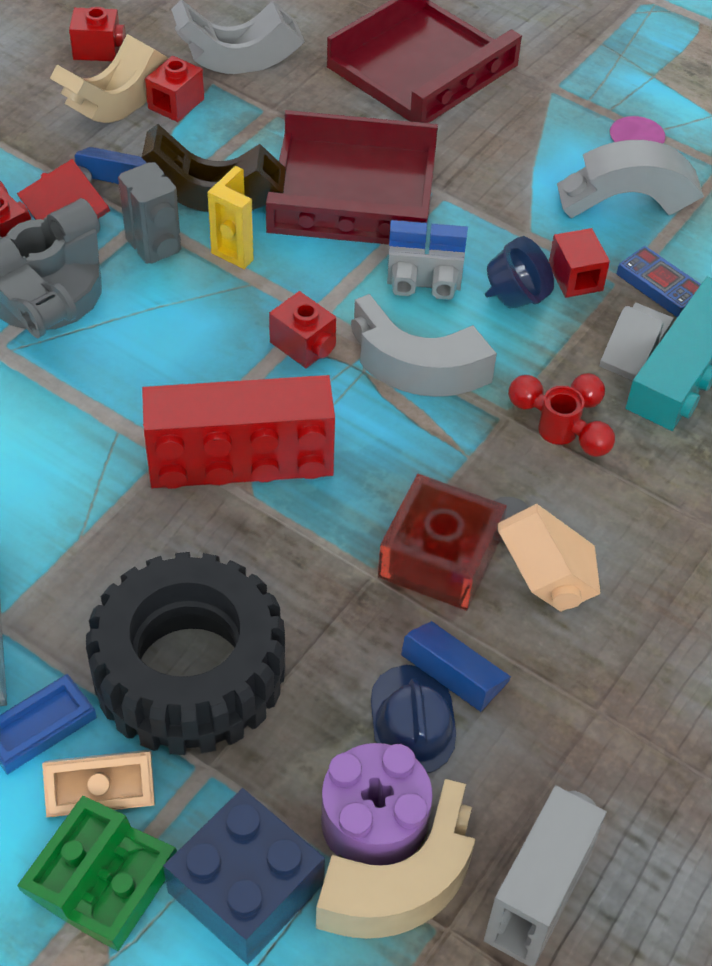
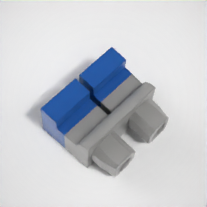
(413, 268)

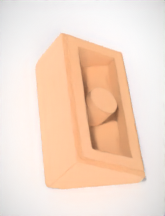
(110, 779)

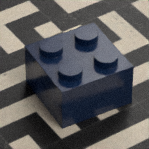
(244, 875)

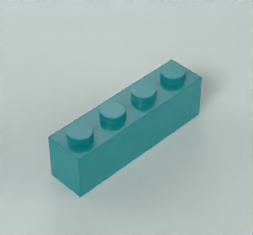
(678, 366)

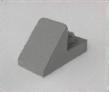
(634, 339)

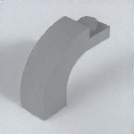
(238, 48)
(631, 167)
(421, 364)

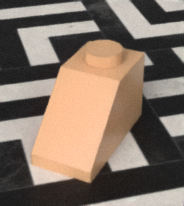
(551, 557)

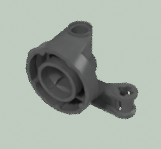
(50, 269)

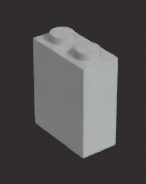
(544, 875)

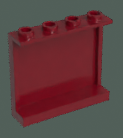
(419, 57)
(352, 176)

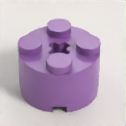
(380, 778)

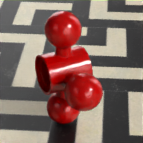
(562, 411)

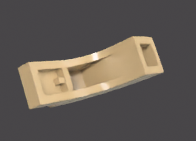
(117, 89)
(398, 897)

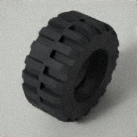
(198, 707)

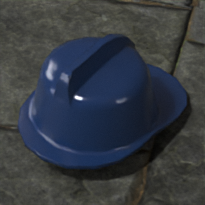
(520, 274)
(414, 712)

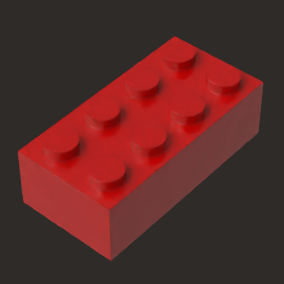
(239, 431)

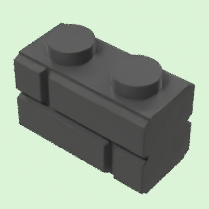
(150, 212)

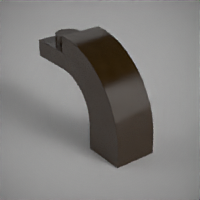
(196, 175)

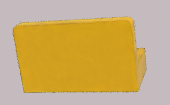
(231, 219)

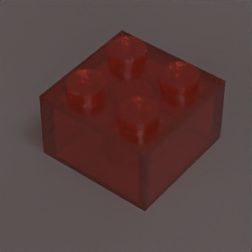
(441, 541)

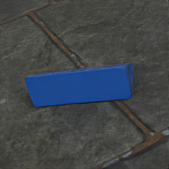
(106, 164)
(454, 665)

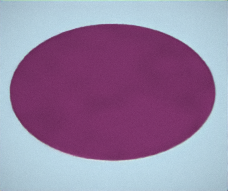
(636, 129)

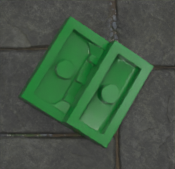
(98, 872)

